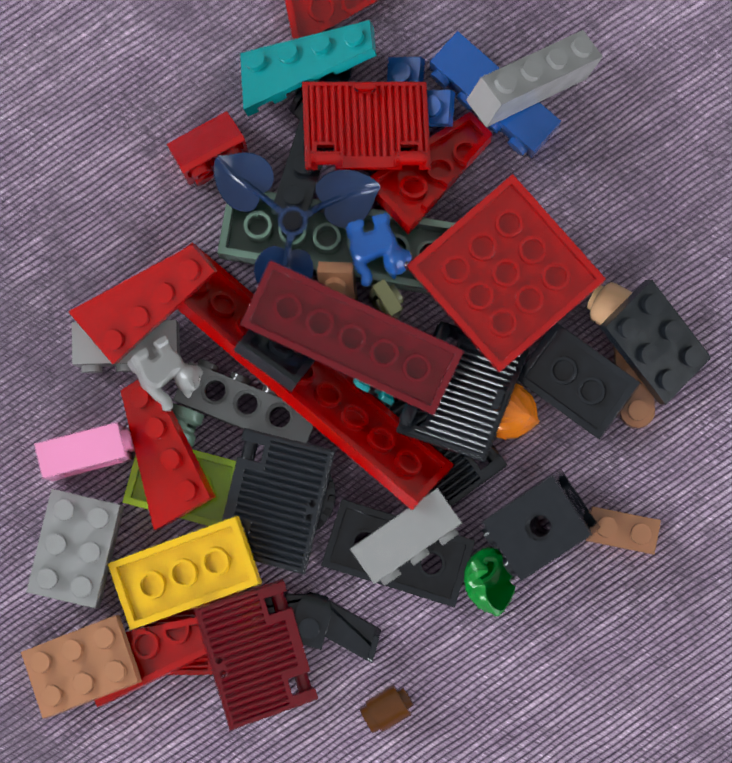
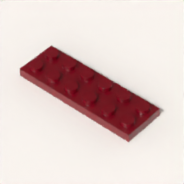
(352, 337)

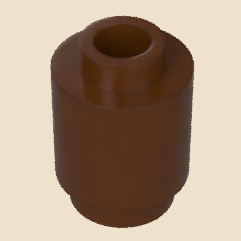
(386, 709)

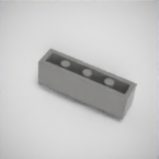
(534, 78)

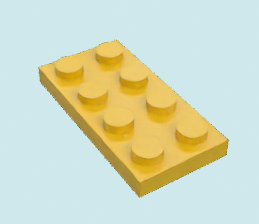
(184, 573)

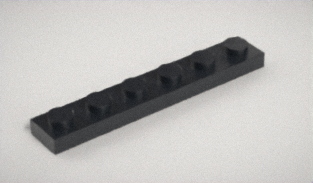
(298, 184)

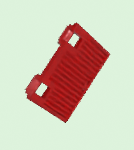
(366, 125)

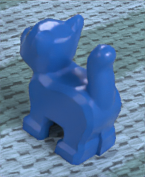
(376, 244)

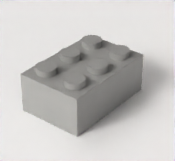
(75, 548)

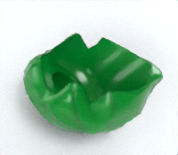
(488, 581)

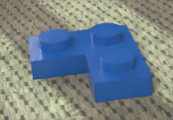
(439, 101)

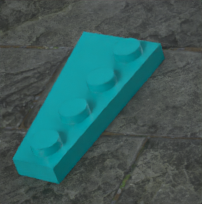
(282, 67)

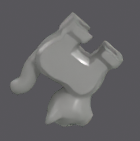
(157, 372)

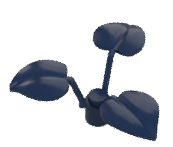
(342, 193)

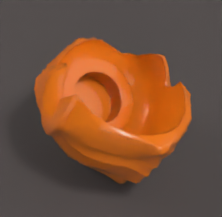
(519, 415)

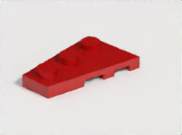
(317, 16)

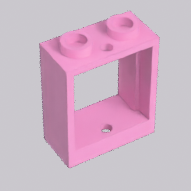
(84, 451)

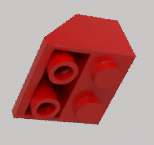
(198, 148)

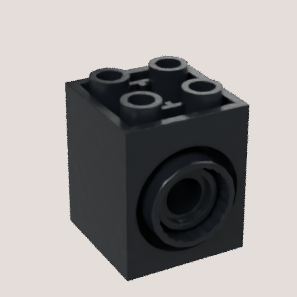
(525, 541)

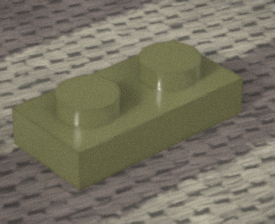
(386, 299)

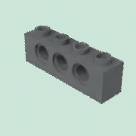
(228, 407)

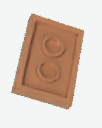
(81, 666)

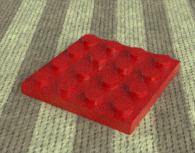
(505, 273)

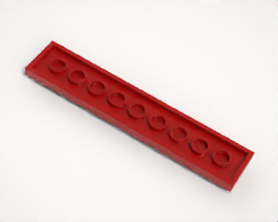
(326, 399)

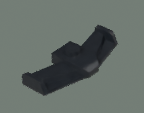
(322, 618)

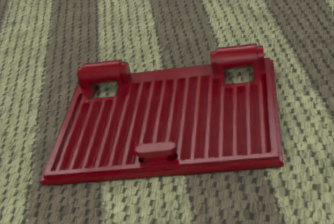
(255, 653)

